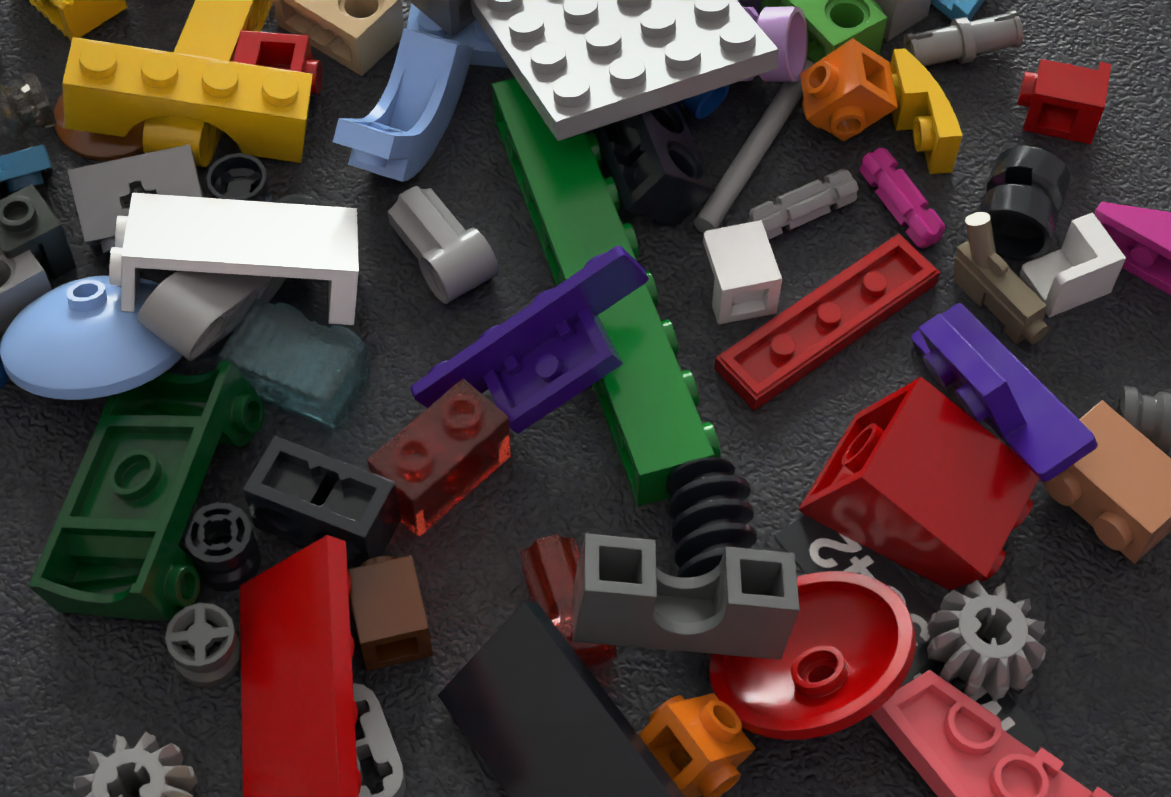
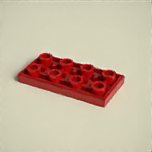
(299, 677)

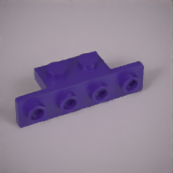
(546, 348)
(1002, 392)

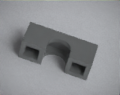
(733, 610)

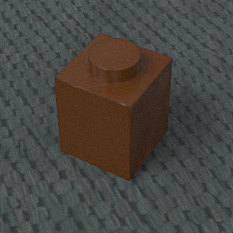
(389, 612)

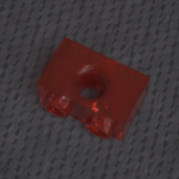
(443, 455)

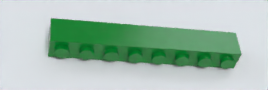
(575, 218)

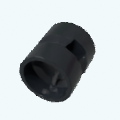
(1025, 201)

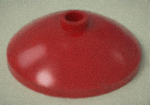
(837, 667)

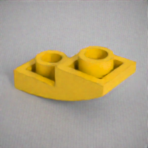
(925, 111)

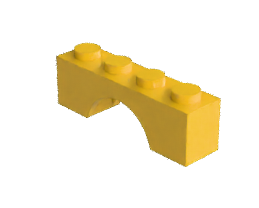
(120, 85)

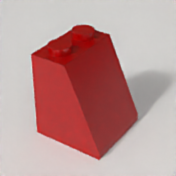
(924, 487)

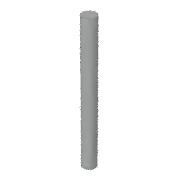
(749, 155)

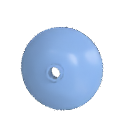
(82, 344)

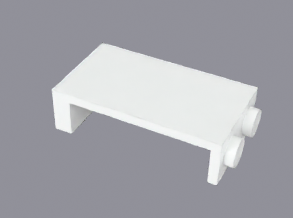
(240, 240)

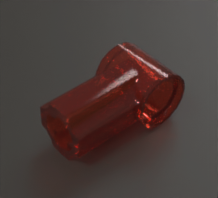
(550, 576)

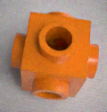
(848, 90)
(698, 744)

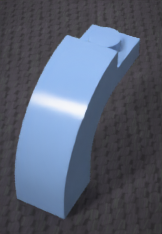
(413, 110)

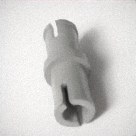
(965, 39)

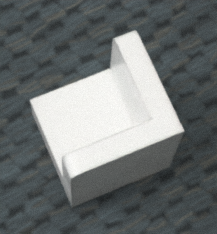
(1079, 270)
(744, 272)

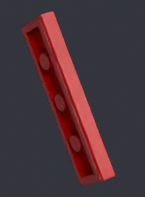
(826, 321)

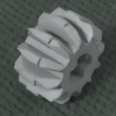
(977, 615)
(143, 767)

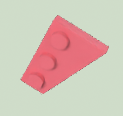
(963, 747)

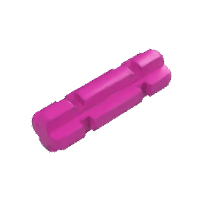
(902, 198)

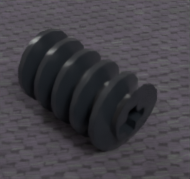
(708, 514)

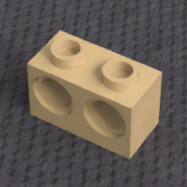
(346, 30)

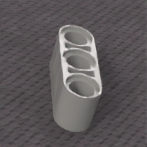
(201, 308)

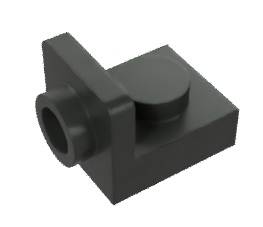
(32, 226)

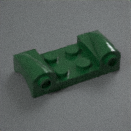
(135, 491)

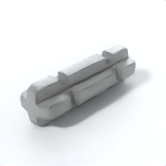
(806, 203)

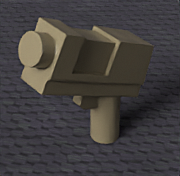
(992, 283)

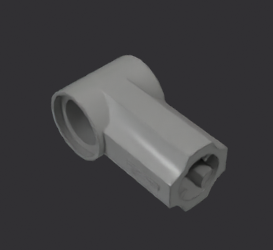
(447, 254)

